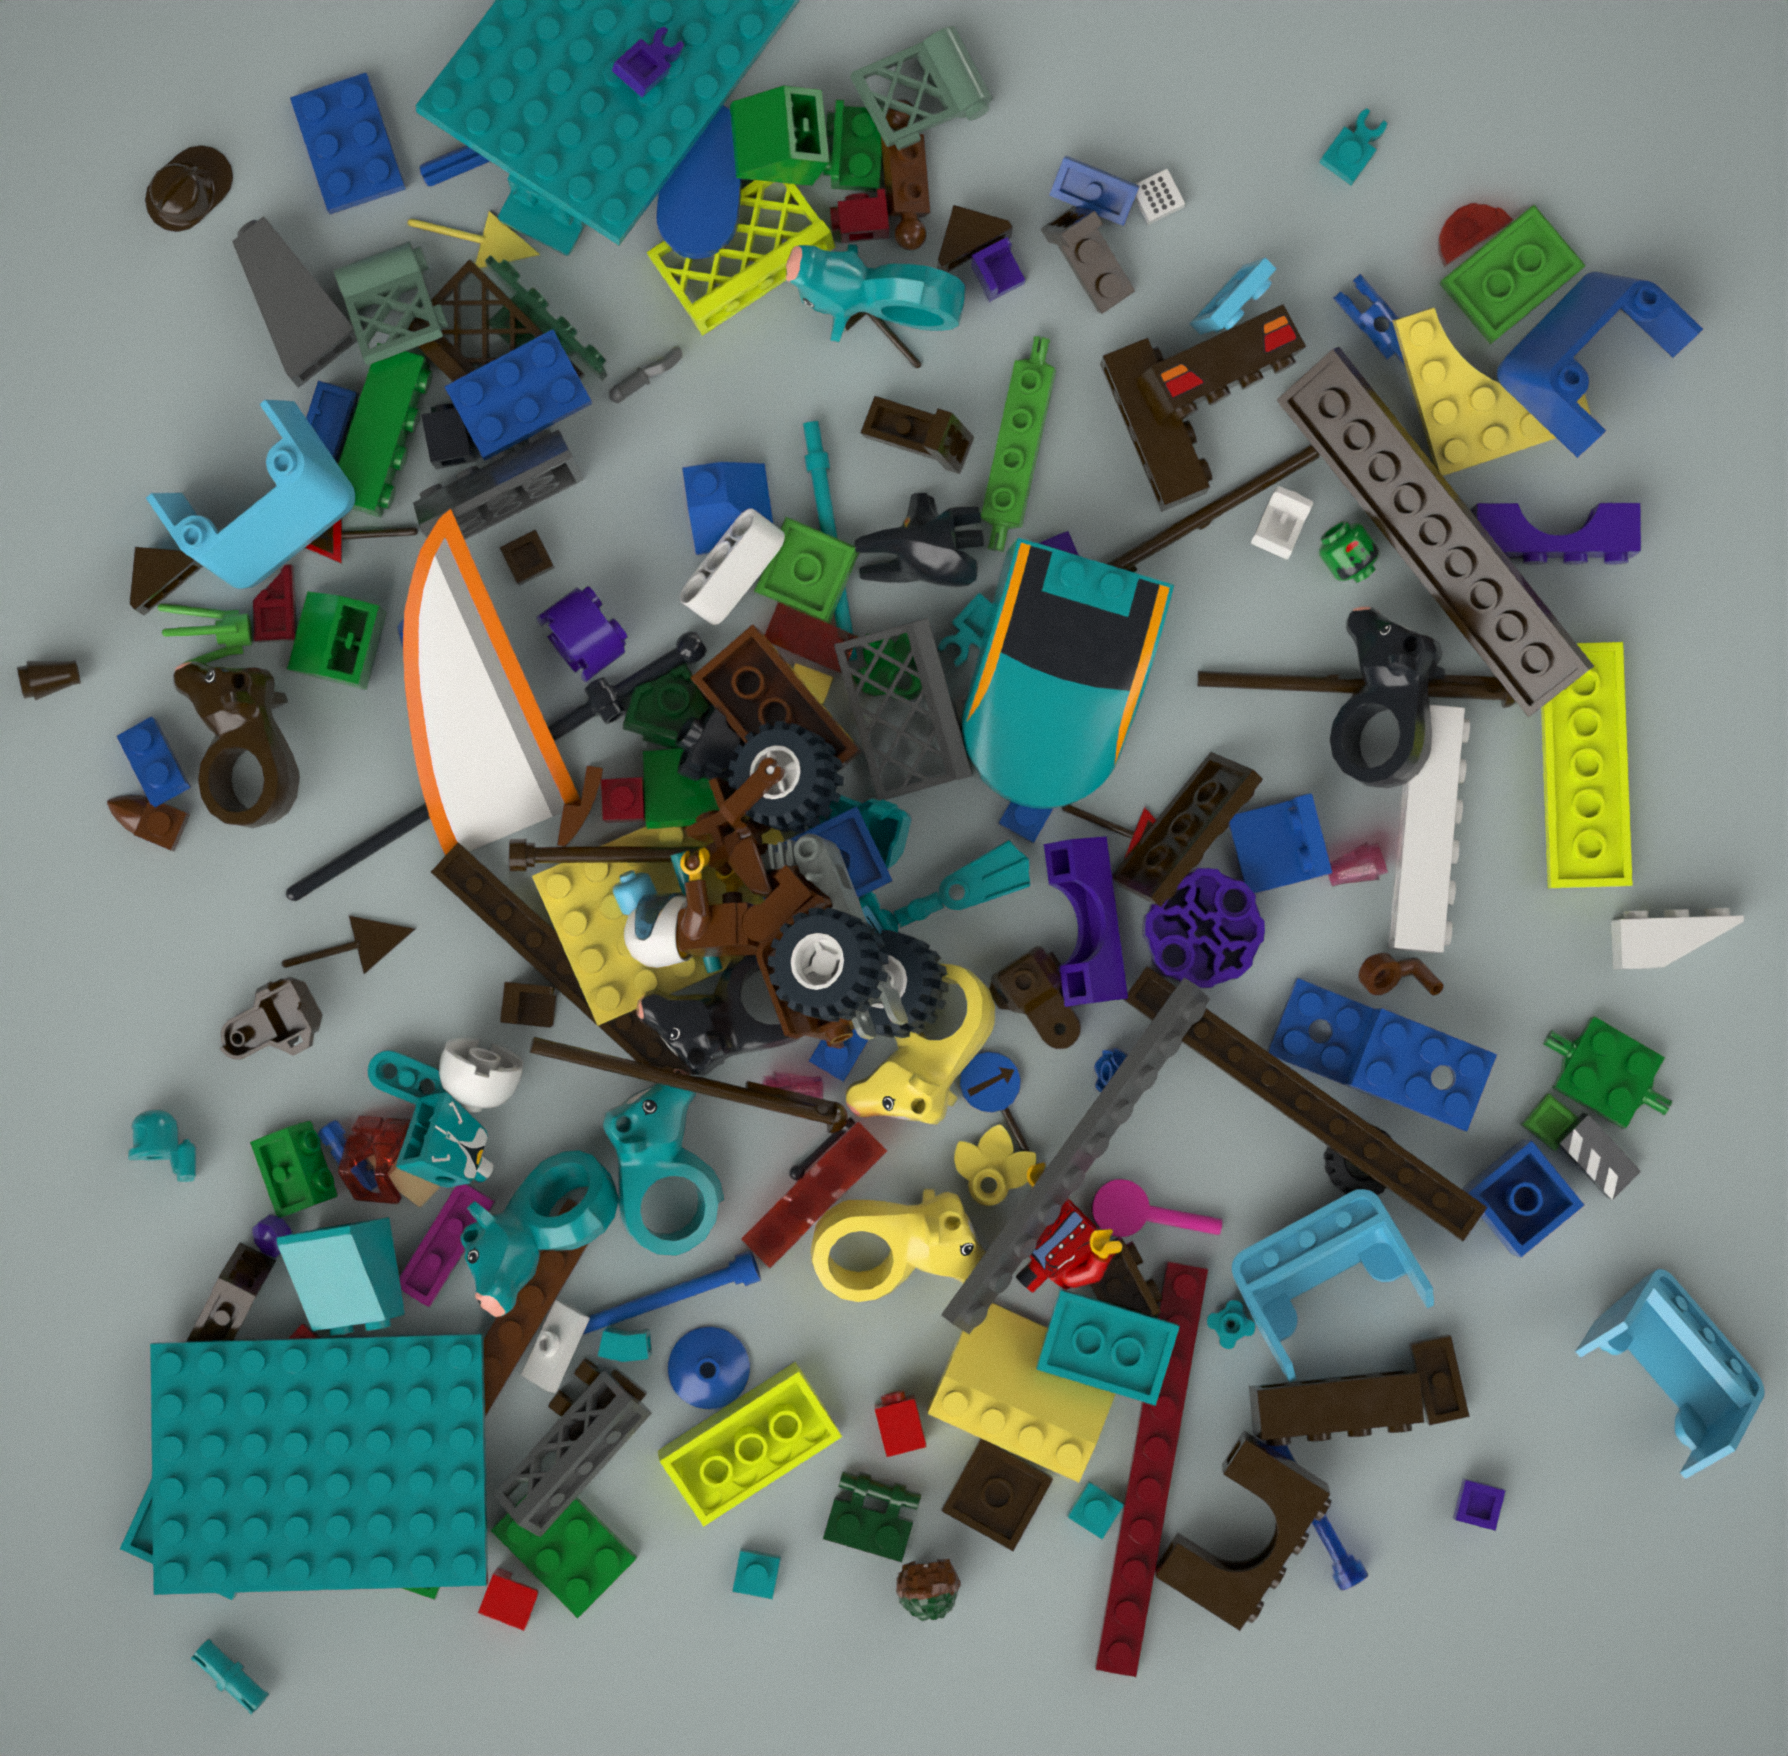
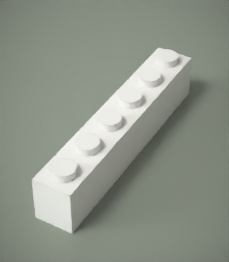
(1426, 840)

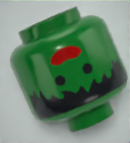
(1349, 551)

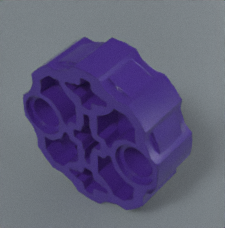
(1194, 965)

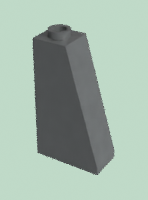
(296, 310)

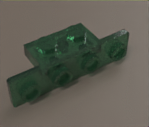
(535, 306)

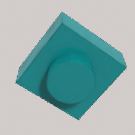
(1095, 1510)
(756, 1574)

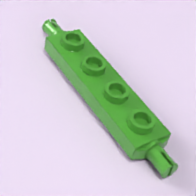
(1018, 443)

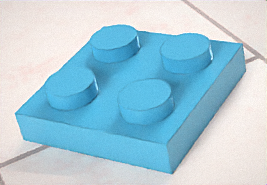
(1225, 307)

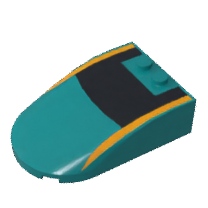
(1060, 674)

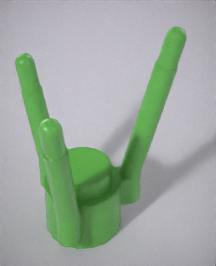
(233, 630)

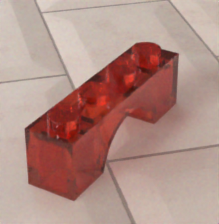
(814, 1194)

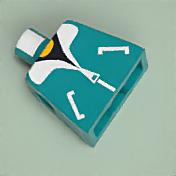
(444, 1144)

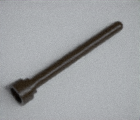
(527, 854)

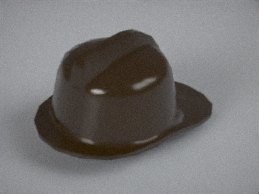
(188, 188)

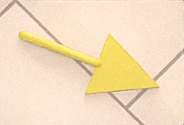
(496, 240)

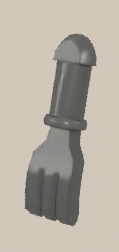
(640, 377)

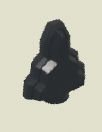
(707, 746)

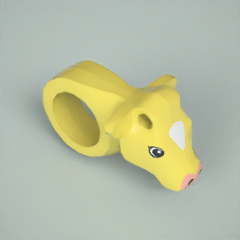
(918, 1076)
(925, 1236)

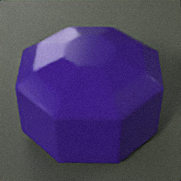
(266, 1232)

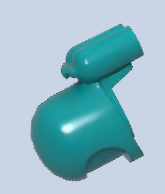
(157, 1139)

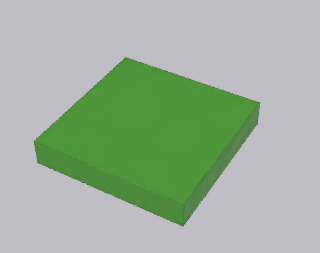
(808, 571)

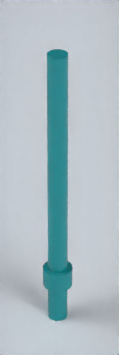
(817, 464)

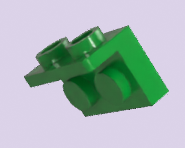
(856, 149)
(294, 1169)

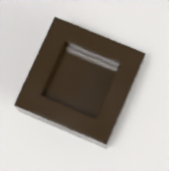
(527, 557)

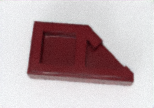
(276, 609)

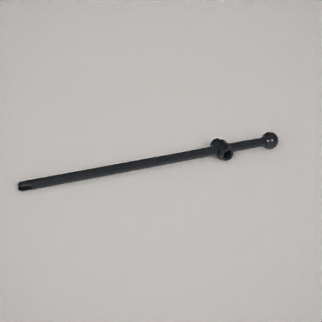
(603, 701)

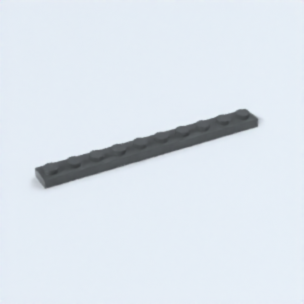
(1076, 1156)

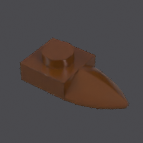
(157, 825)

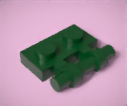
(869, 1528)

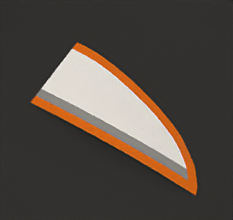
(471, 713)

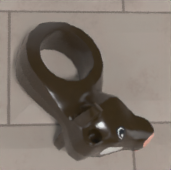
(238, 711)

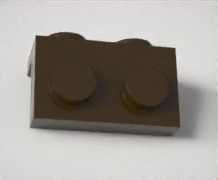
(1124, 1283)

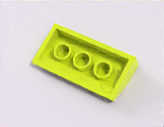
(749, 1444)

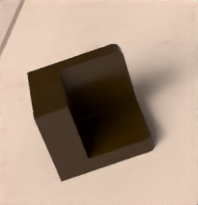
(528, 1004)

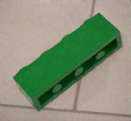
(381, 427)

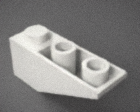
(1657, 942)

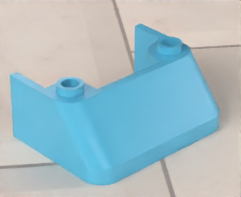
(303, 505)
(1315, 1250)
(1688, 1360)

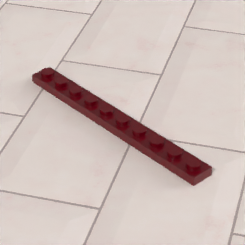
(1150, 1481)

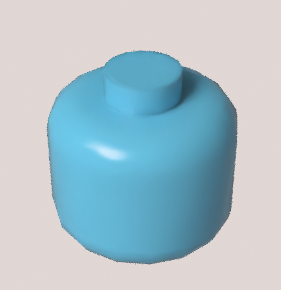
(631, 889)

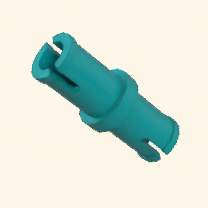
(229, 1676)

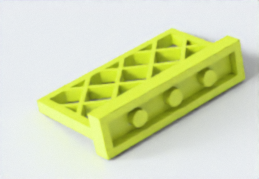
(752, 280)

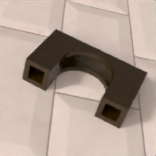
(1236, 1587)

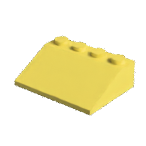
(1004, 1399)

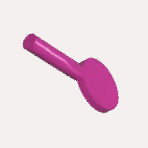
(1126, 1208)

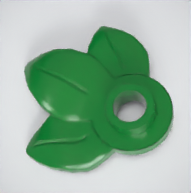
(886, 672)

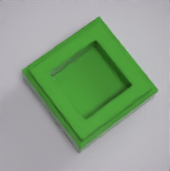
(1549, 1120)

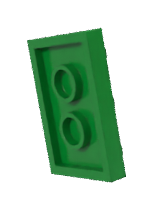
(573, 1557)

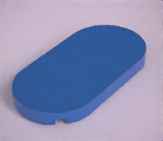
(703, 195)

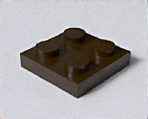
(997, 1494)

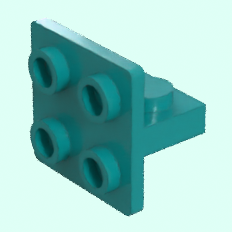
(540, 218)

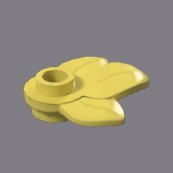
(994, 1159)

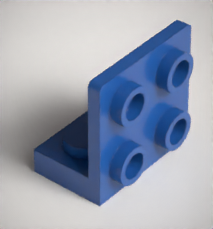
(1280, 844)

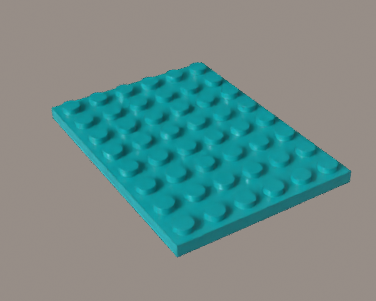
(546, 108)
(318, 1464)

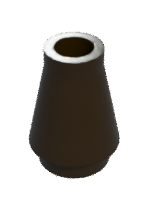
(47, 677)

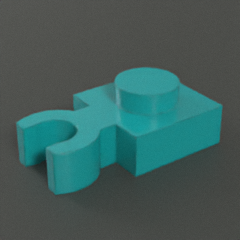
(1351, 150)
(971, 628)

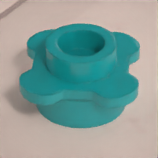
(1219, 1320)

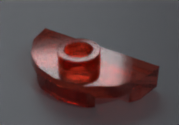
(1468, 229)

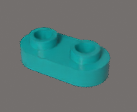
(409, 1076)

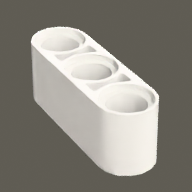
(732, 566)

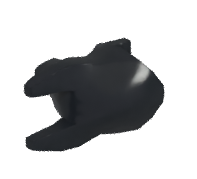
(925, 546)

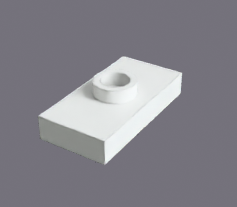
(555, 1346)

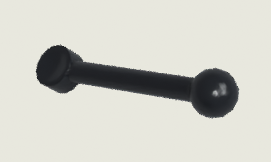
(798, 1171)

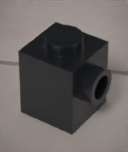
(447, 437)

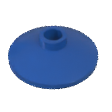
(712, 1346)

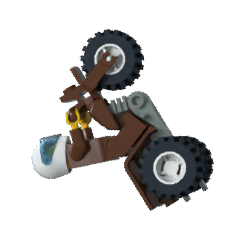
(810, 932)

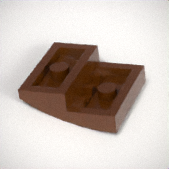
(575, 816)

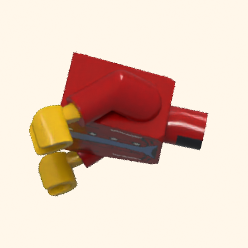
(1069, 1250)

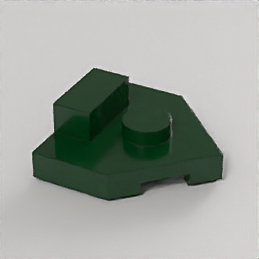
(663, 706)

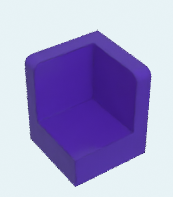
(997, 269)

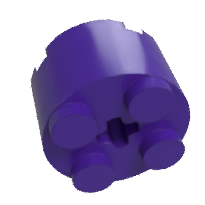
(583, 633)

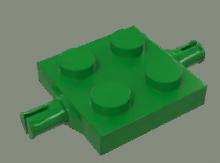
(1608, 1072)

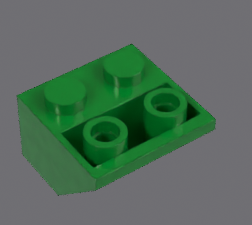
(780, 135)
(337, 639)

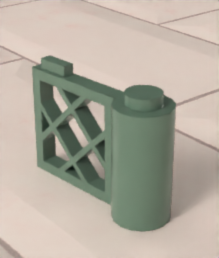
(952, 80)
(381, 282)

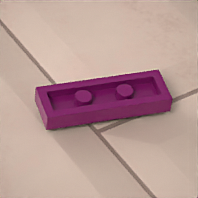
(441, 1246)

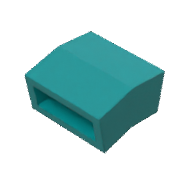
(625, 1345)

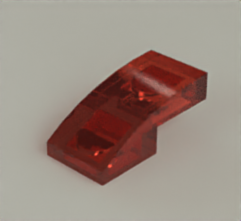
(807, 636)

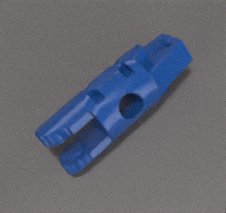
(1385, 341)

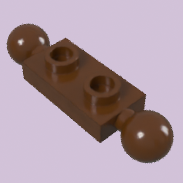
(906, 184)

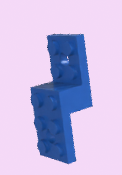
(1382, 1054)

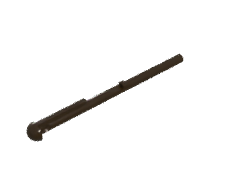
(1205, 515)
(1451, 687)
(754, 1094)

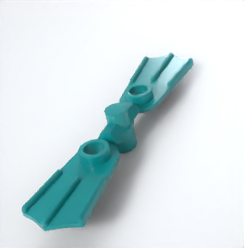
(983, 879)

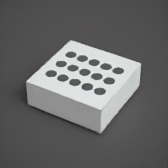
(1158, 197)

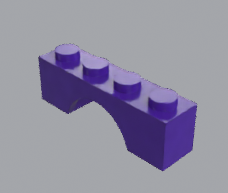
(1608, 533)
(1084, 876)

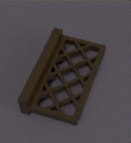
(449, 356)

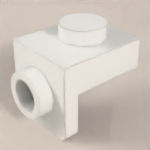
(1282, 522)

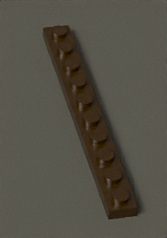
(1317, 1112)

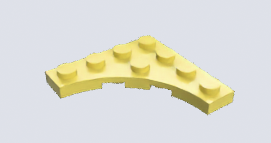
(1460, 409)

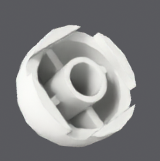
(477, 1075)

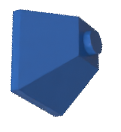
(719, 495)

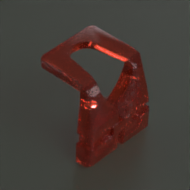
(383, 1141)

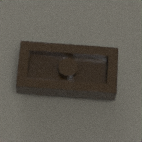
(1439, 1379)

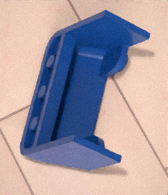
(1542, 365)

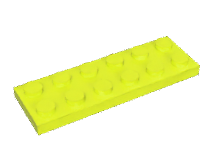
(1588, 776)

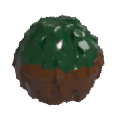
(928, 1588)

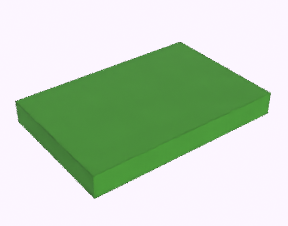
(1512, 274)

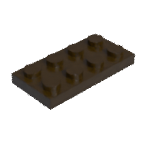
(1186, 828)

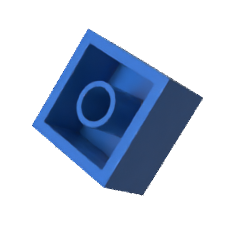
(1523, 1197)

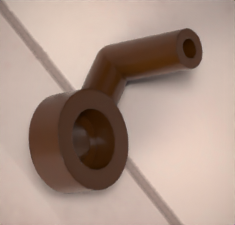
(1382, 973)

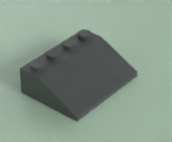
(502, 487)

